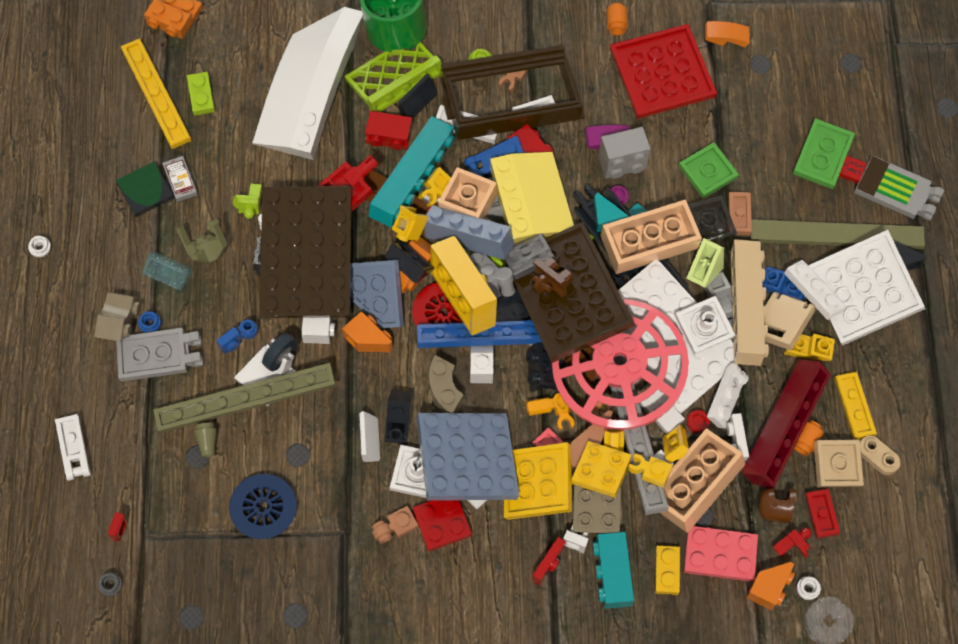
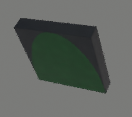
(144, 189)

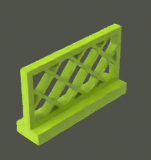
(393, 92)

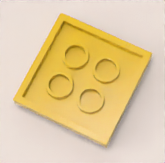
(542, 482)

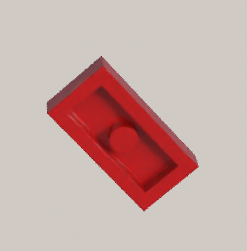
(822, 514)
(549, 562)

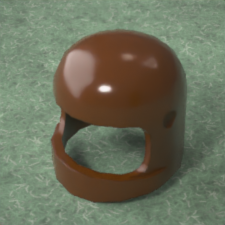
(775, 509)

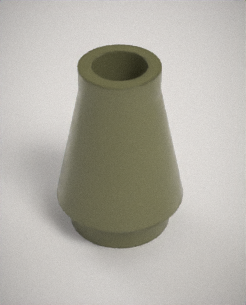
(206, 437)

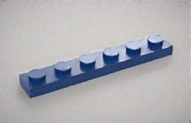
(458, 335)

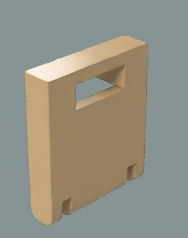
(787, 316)

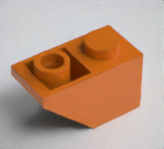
(366, 336)
(769, 585)

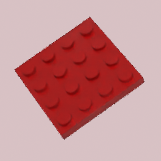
(663, 71)

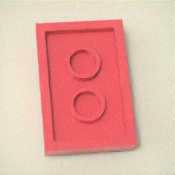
(721, 553)

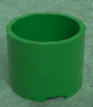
(394, 23)

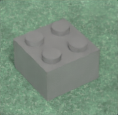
(624, 153)

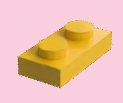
(675, 444)
(667, 570)

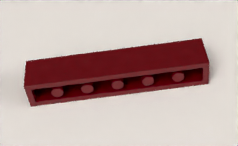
(786, 423)

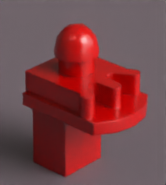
(795, 540)

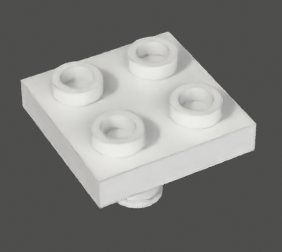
(704, 325)
(408, 472)

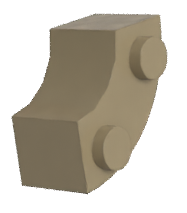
(117, 317)
(442, 389)

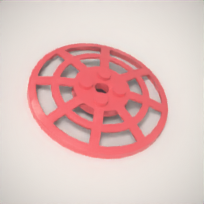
(626, 375)

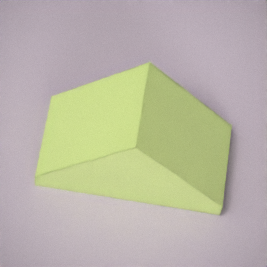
(707, 263)

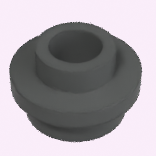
(104, 579)

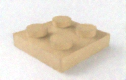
(838, 463)

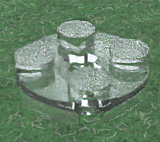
(837, 611)

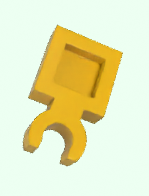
(436, 185)
(654, 471)

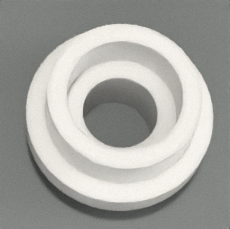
(37, 241)
(813, 583)

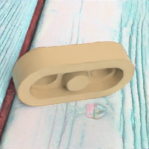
(877, 456)

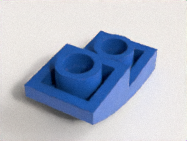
(777, 281)

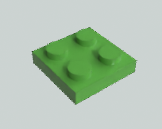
(708, 170)

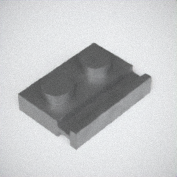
(523, 254)

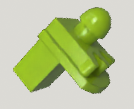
(249, 204)

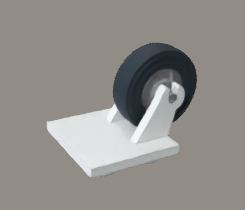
(270, 361)

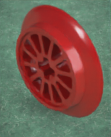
(424, 299)

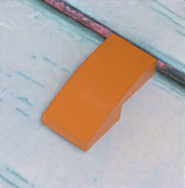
(721, 32)

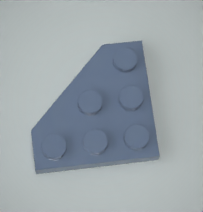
(377, 291)

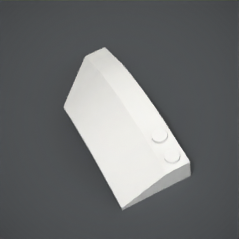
(307, 84)

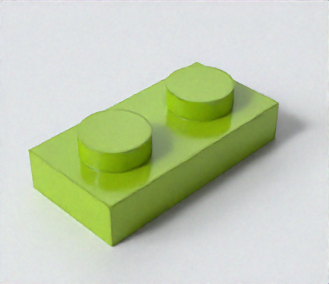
(200, 93)

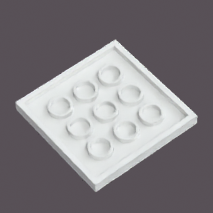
(871, 285)

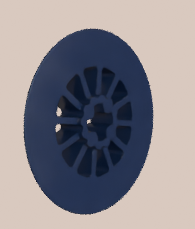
(247, 488)

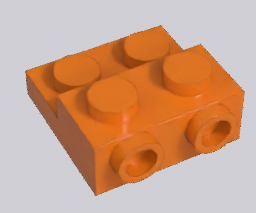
(173, 16)

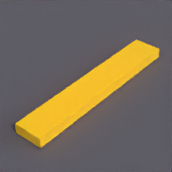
(155, 93)

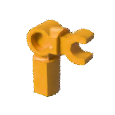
(546, 405)

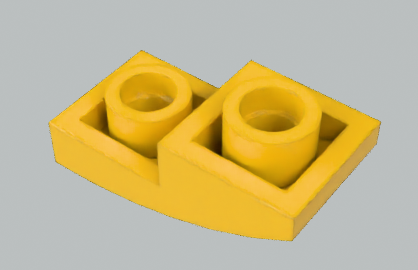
(813, 348)

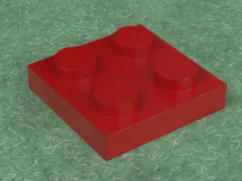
(441, 523)

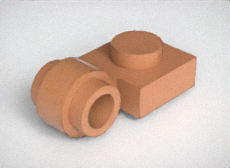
(400, 523)

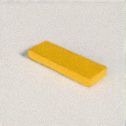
(855, 405)

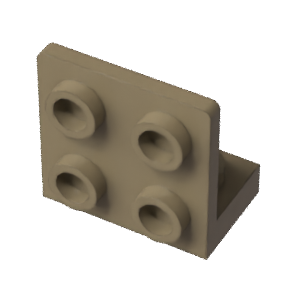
(595, 511)

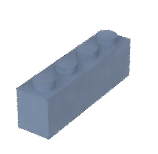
(471, 232)

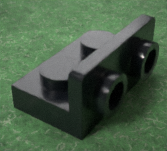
(540, 368)

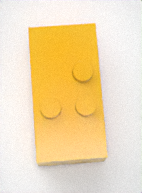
(463, 285)

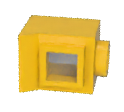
(408, 224)

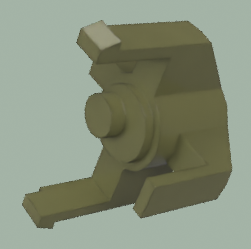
(205, 248)

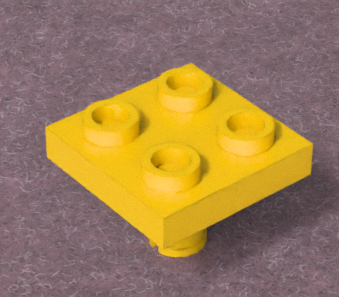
(601, 469)

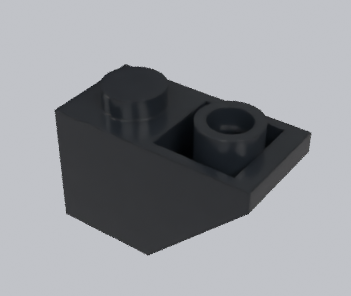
(398, 416)

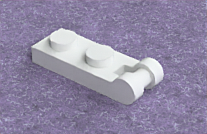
(727, 395)
(72, 446)

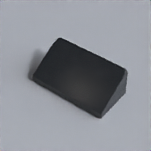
(417, 98)
(410, 261)

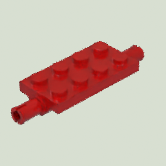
(353, 177)

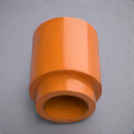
(617, 19)
(811, 433)

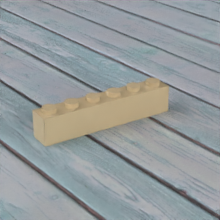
(747, 303)

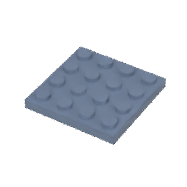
(467, 456)

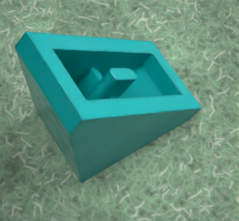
(606, 212)

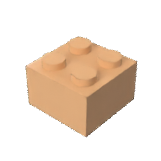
(469, 194)

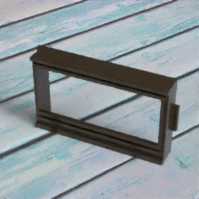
(515, 119)

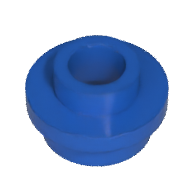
(149, 316)

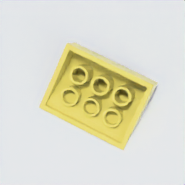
(531, 194)

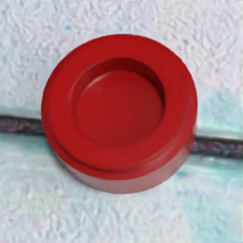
(697, 421)

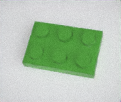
(824, 153)

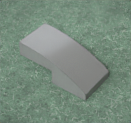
(723, 291)

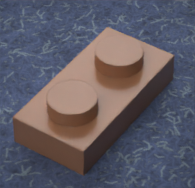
(740, 211)

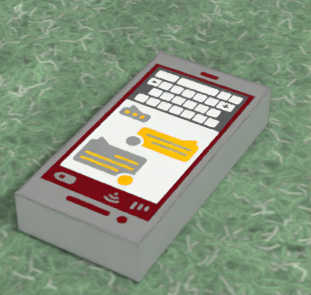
(180, 179)

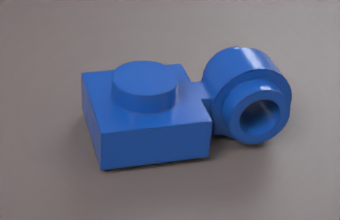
(231, 340)

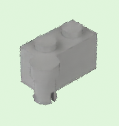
(495, 276)

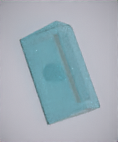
(166, 270)

